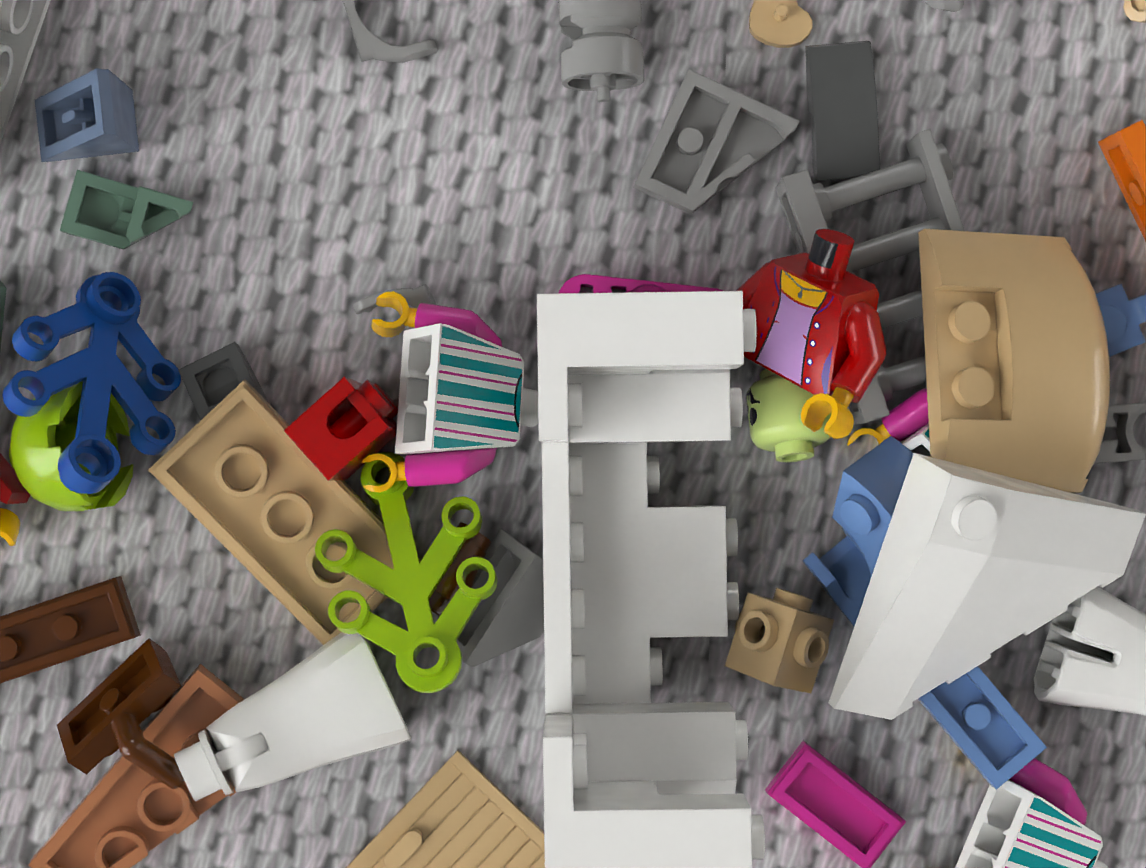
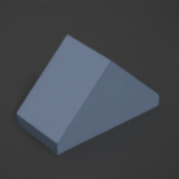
(87, 118)

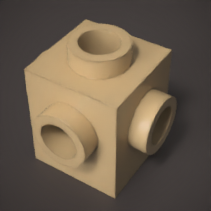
(780, 640)

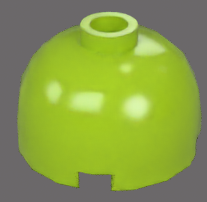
(43, 437)

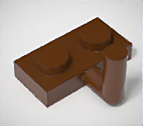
(113, 715)

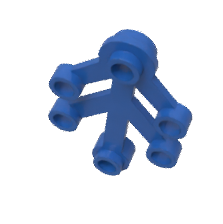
(111, 309)

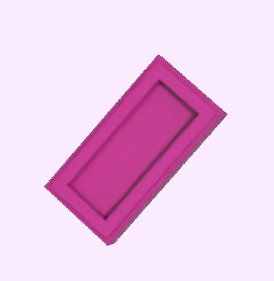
(835, 805)

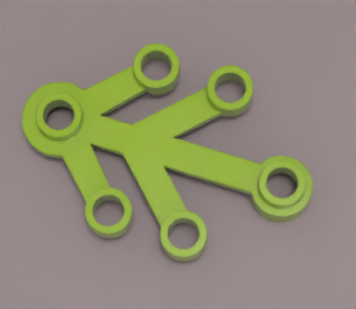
(410, 584)

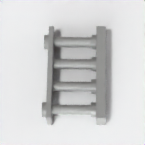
(811, 205)

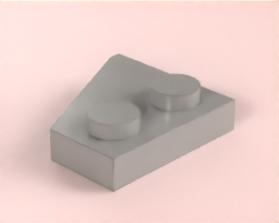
(709, 142)

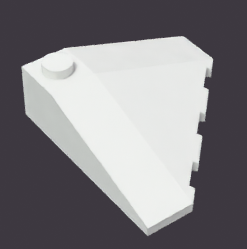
(967, 572)

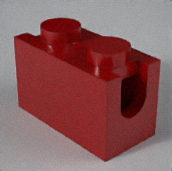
(345, 427)

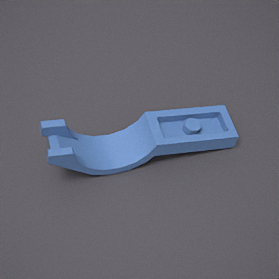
(967, 708)

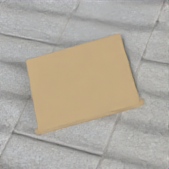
(456, 823)

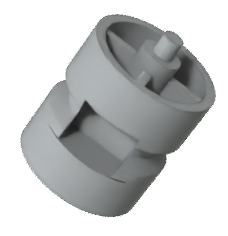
(602, 46)

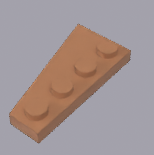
(128, 807)

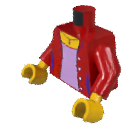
(818, 328)

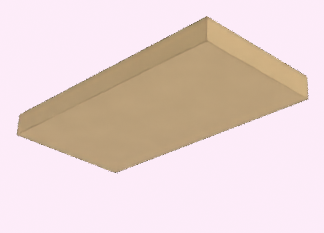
(272, 506)

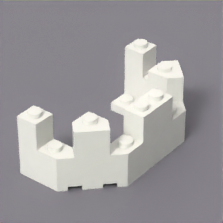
(623, 773)

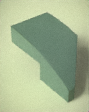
(118, 212)

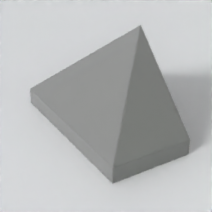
(515, 608)

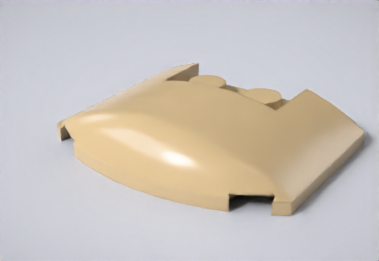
(1013, 356)

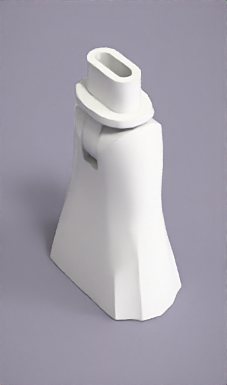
(1095, 656)
(307, 718)

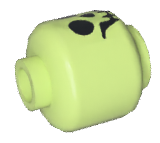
(776, 421)

